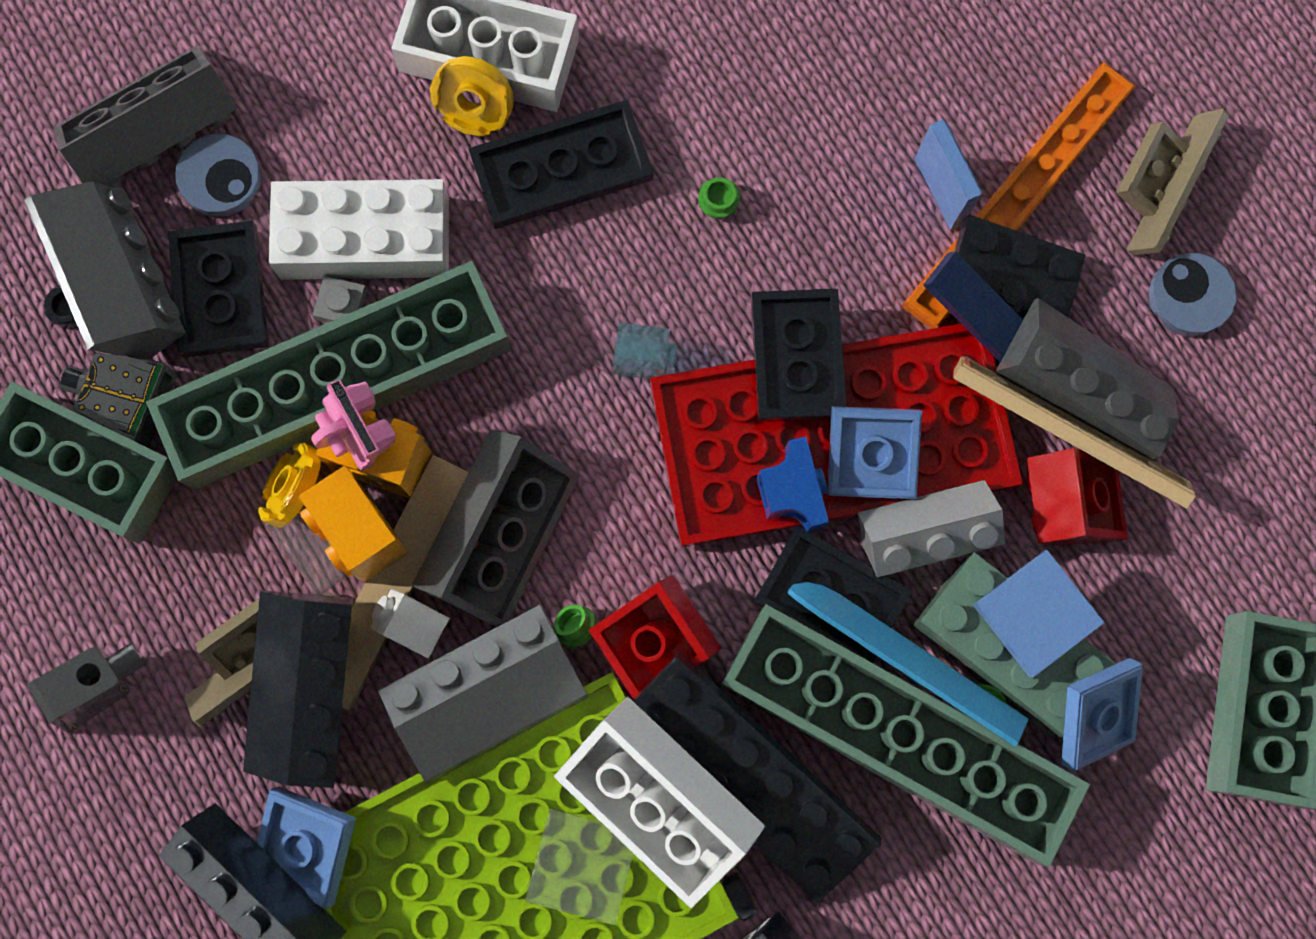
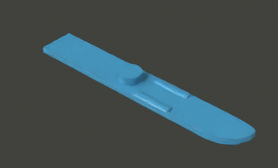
(912, 660)

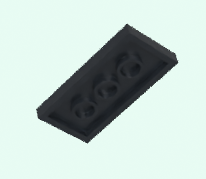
(561, 164)

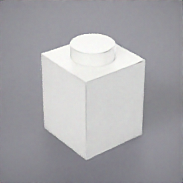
(408, 622)

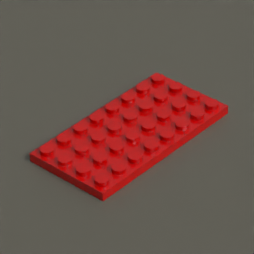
(719, 446)

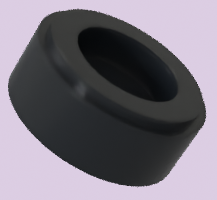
(58, 310)
(739, 897)

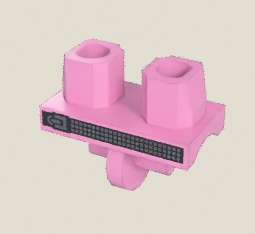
(345, 429)

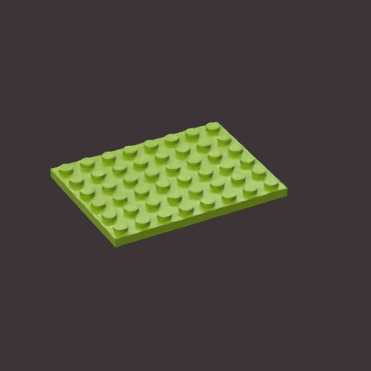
(465, 847)

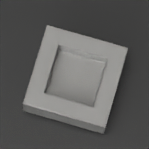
(338, 299)

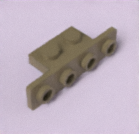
(1165, 175)
(231, 655)

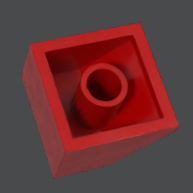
(1075, 499)
(651, 631)

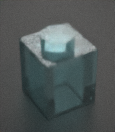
(643, 351)

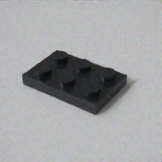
(1020, 265)
(218, 288)
(797, 354)
(818, 562)

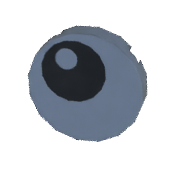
(218, 175)
(1192, 294)

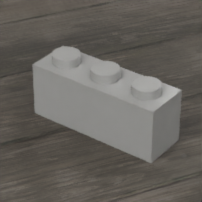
(931, 528)

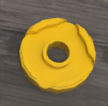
(477, 77)
(286, 482)

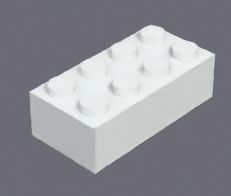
(521, 39)
(359, 229)
(660, 802)

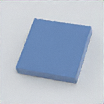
(947, 174)
(874, 452)
(1038, 614)
(1101, 714)
(307, 842)

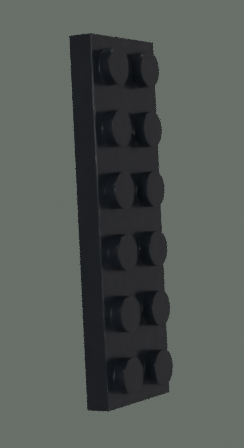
(805, 823)

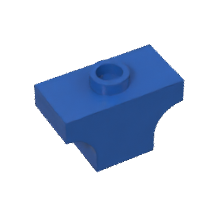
(795, 488)

